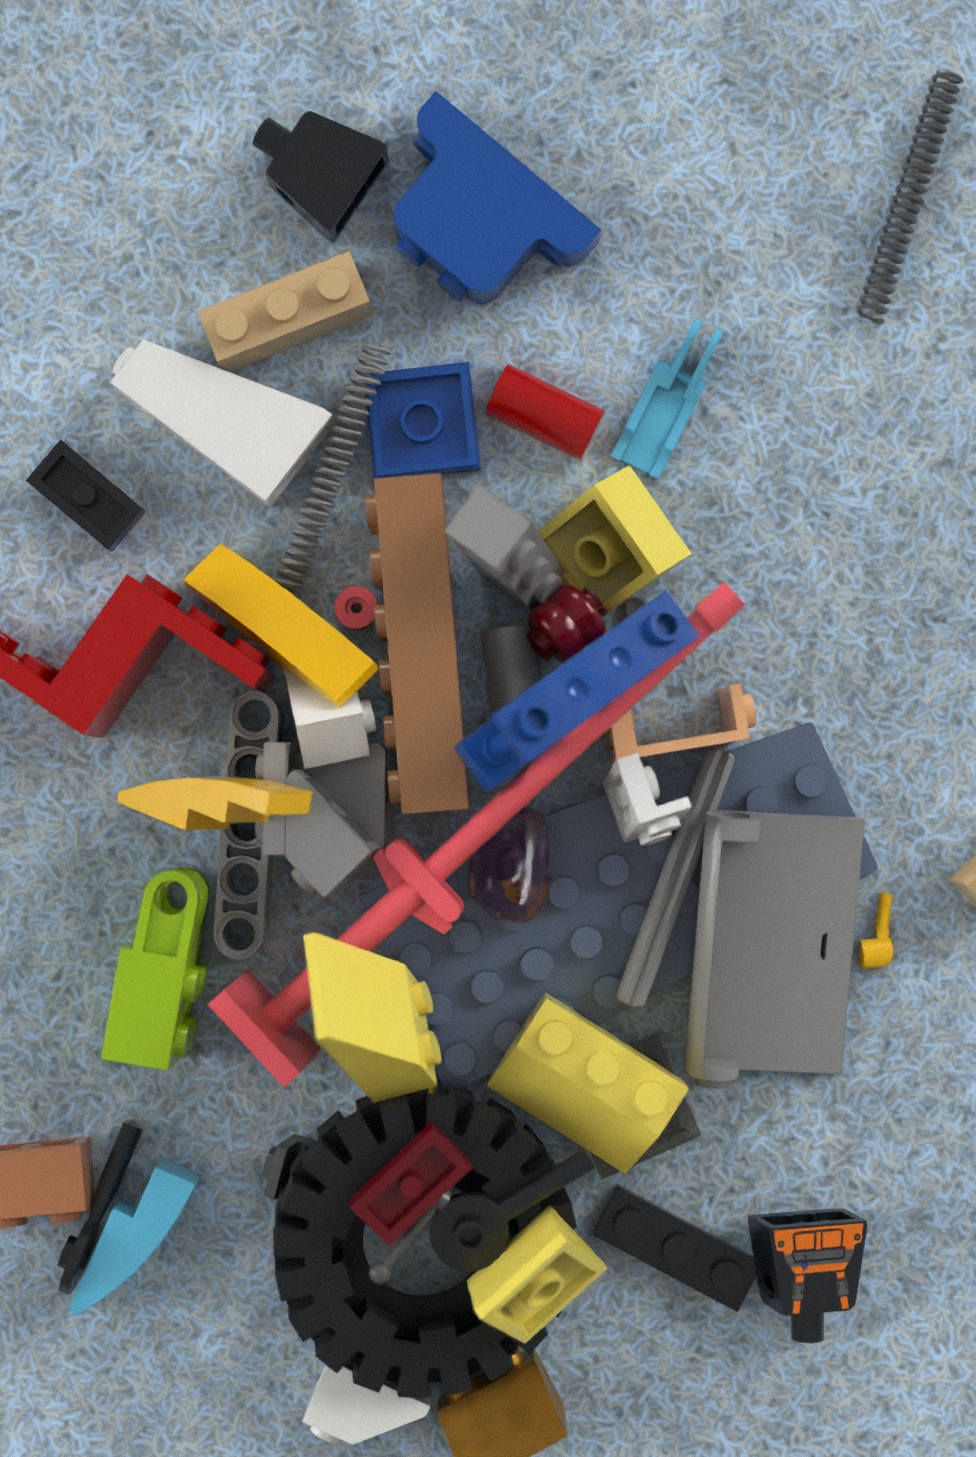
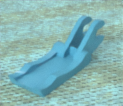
(663, 409)

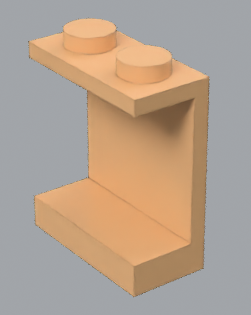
(736, 713)

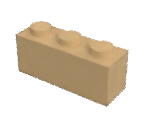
(286, 312)

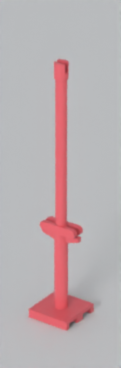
(419, 885)

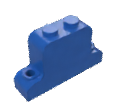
(481, 210)

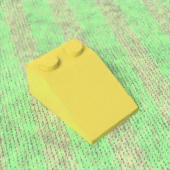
(372, 1018)

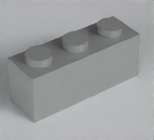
(505, 549)

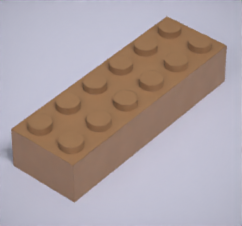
(421, 643)

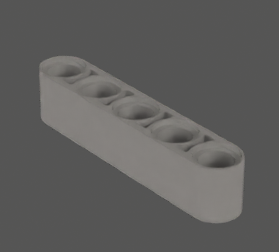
(237, 850)

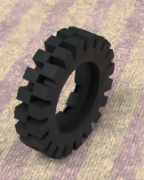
(323, 1257)

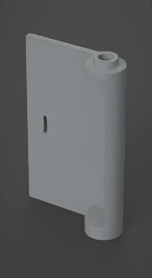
(767, 909)

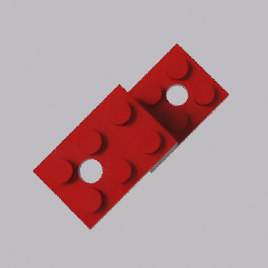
(121, 652)

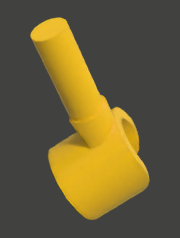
(879, 950)

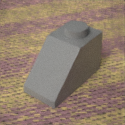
(326, 843)

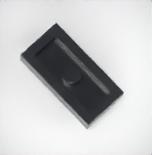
(86, 496)

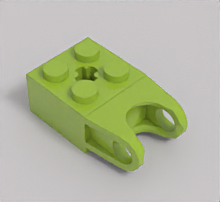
(160, 976)

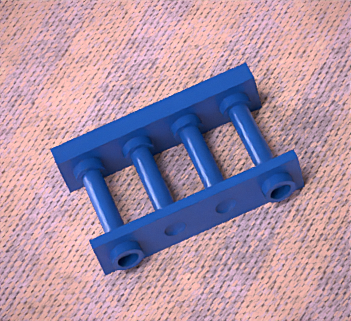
(576, 691)

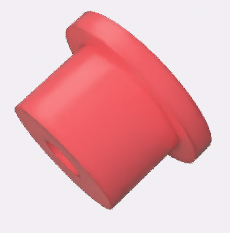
(347, 600)

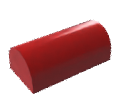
(544, 411)

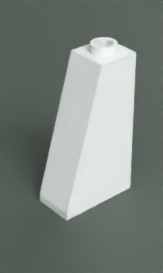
(231, 421)

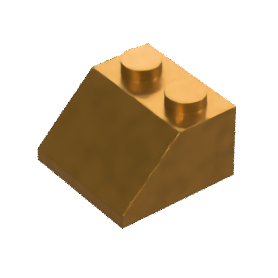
(506, 1416)

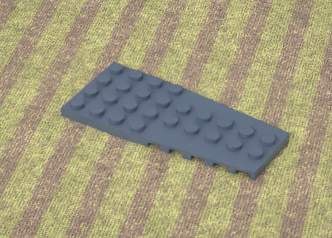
(494, 972)

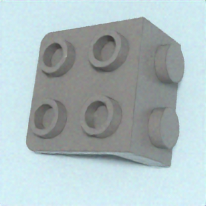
(354, 783)

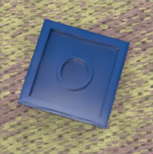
(423, 422)

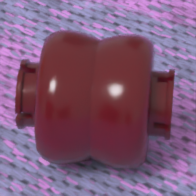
(566, 623)

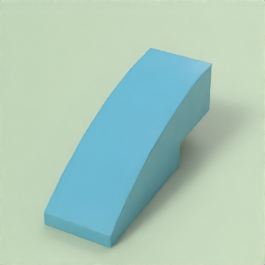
(135, 1232)

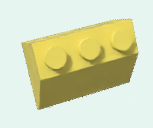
(587, 1084)

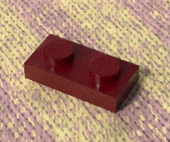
(410, 1184)

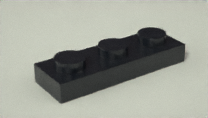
(676, 1247)

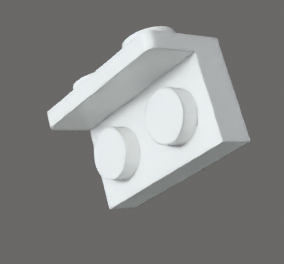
(631, 798)

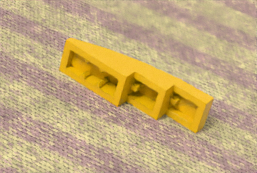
(281, 625)
(215, 801)

